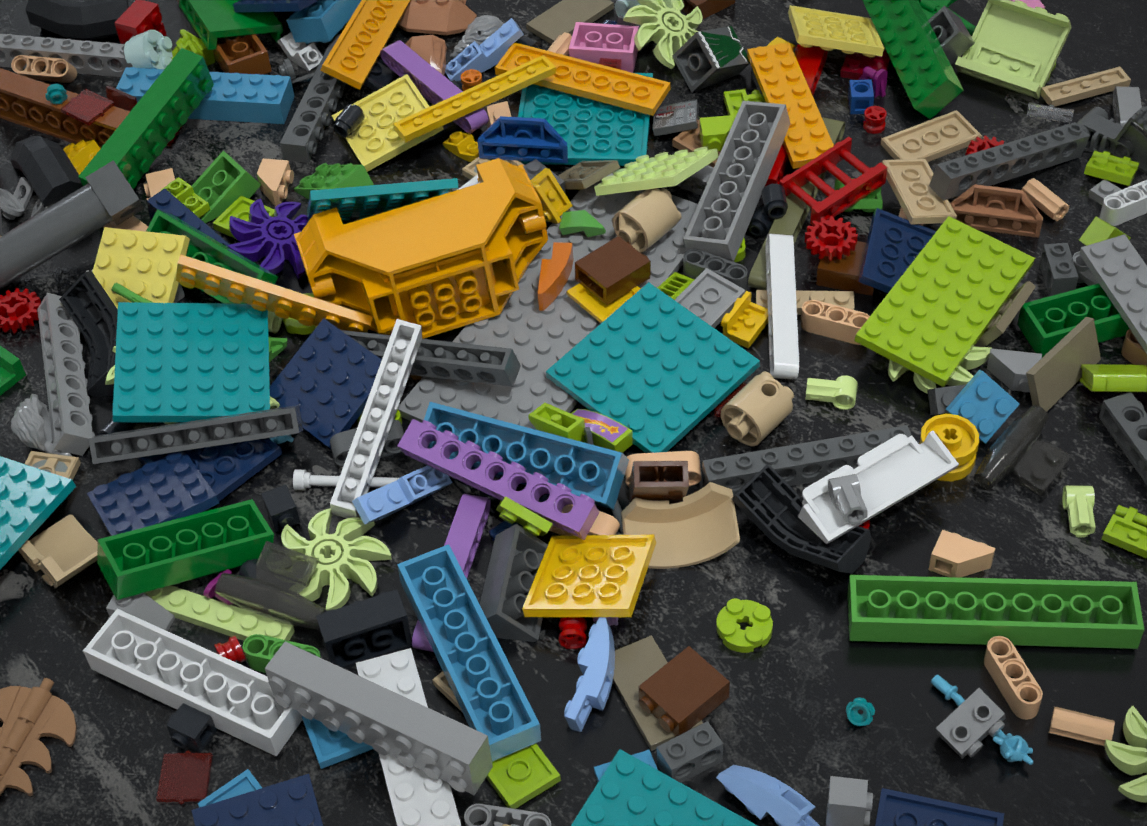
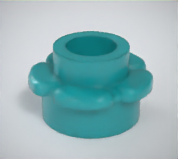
(56, 94)
(860, 719)

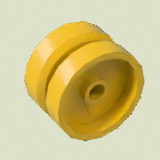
(959, 438)

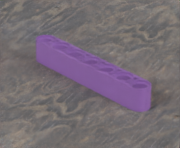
(429, 81)
(464, 541)

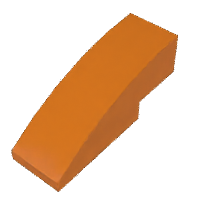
(554, 273)

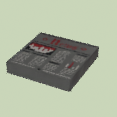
(676, 118)

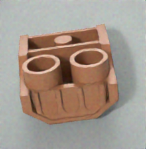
(431, 49)

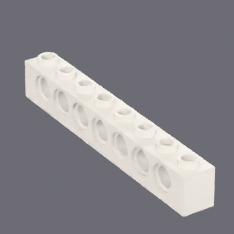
(377, 418)

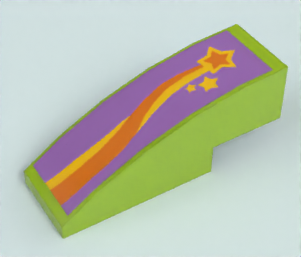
(606, 431)

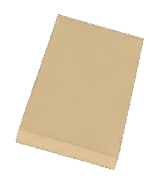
(931, 138)
(911, 186)

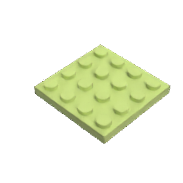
(656, 172)

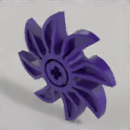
(270, 236)

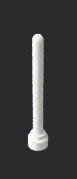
(304, 479)

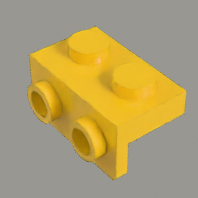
(551, 196)
(744, 321)

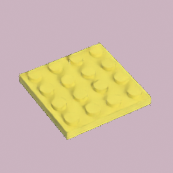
(835, 31)
(375, 137)
(140, 263)

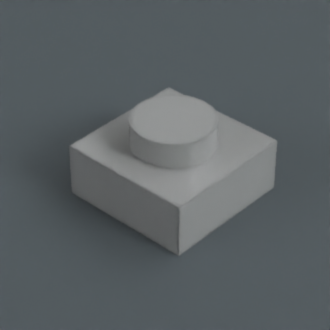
(1102, 190)

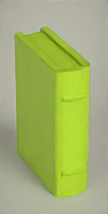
(1114, 378)

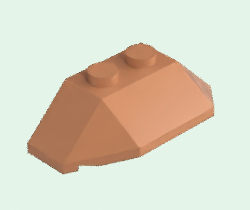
(436, 17)
(998, 211)

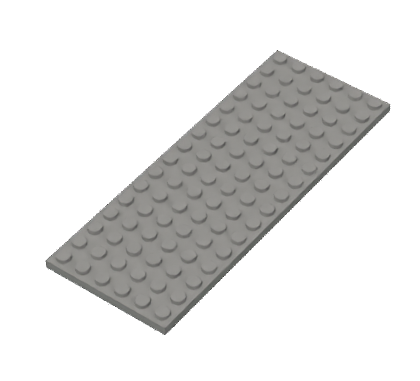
(545, 335)

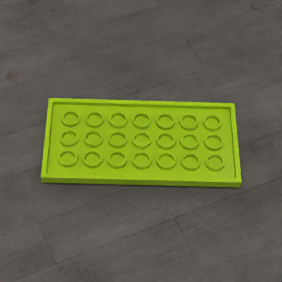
(944, 301)

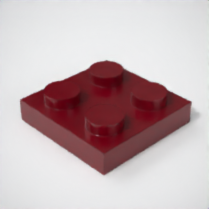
(856, 62)

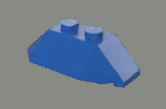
(522, 141)

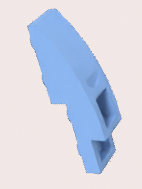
(485, 55)
(400, 493)
(597, 667)
(767, 796)

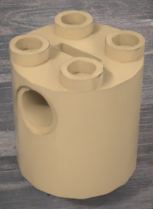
(646, 218)
(757, 409)

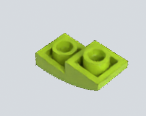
(186, 195)

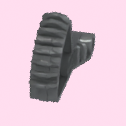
(1113, 138)

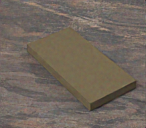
(564, 16)
(1062, 365)
(633, 667)

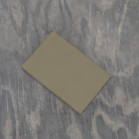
(587, 173)
(1006, 314)

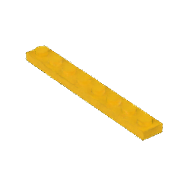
(474, 98)

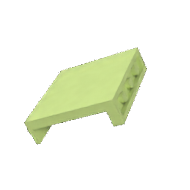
(1022, 32)

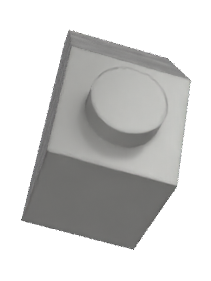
(1012, 367)
(142, 608)

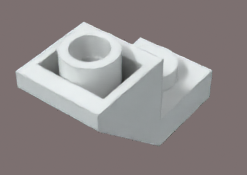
(300, 53)

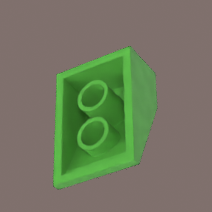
(223, 184)

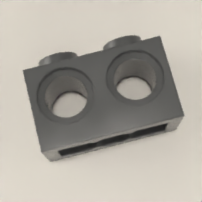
(1058, 268)
(690, 753)

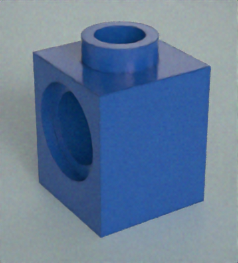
(860, 96)

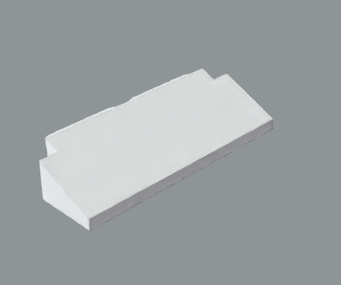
(885, 478)

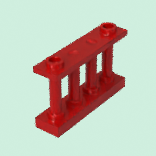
(840, 199)

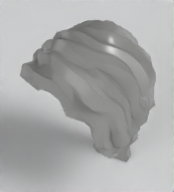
(477, 31)
(33, 425)

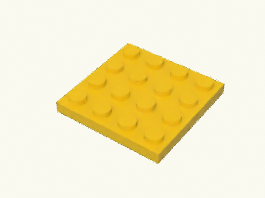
(590, 576)

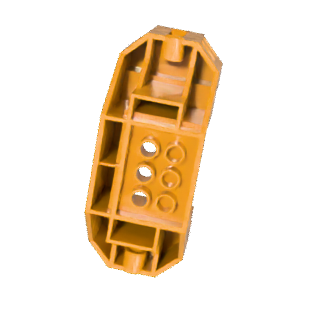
(432, 259)

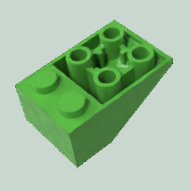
(334, 177)

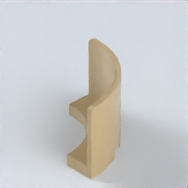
(686, 530)
(60, 551)

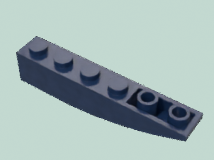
(168, 203)

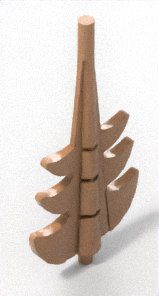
(26, 718)

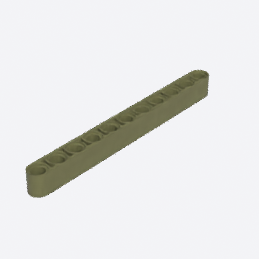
(795, 216)

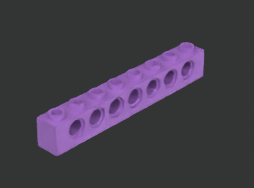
(420, 435)

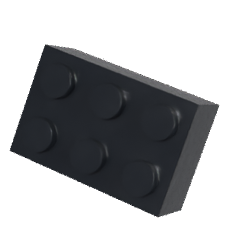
(365, 629)

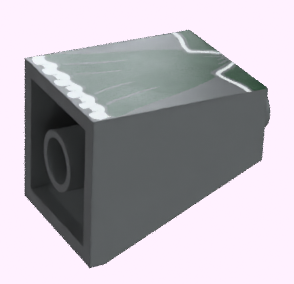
(711, 57)

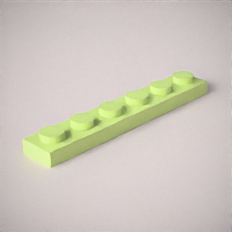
(217, 615)

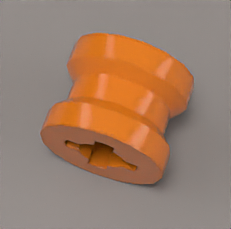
(470, 79)

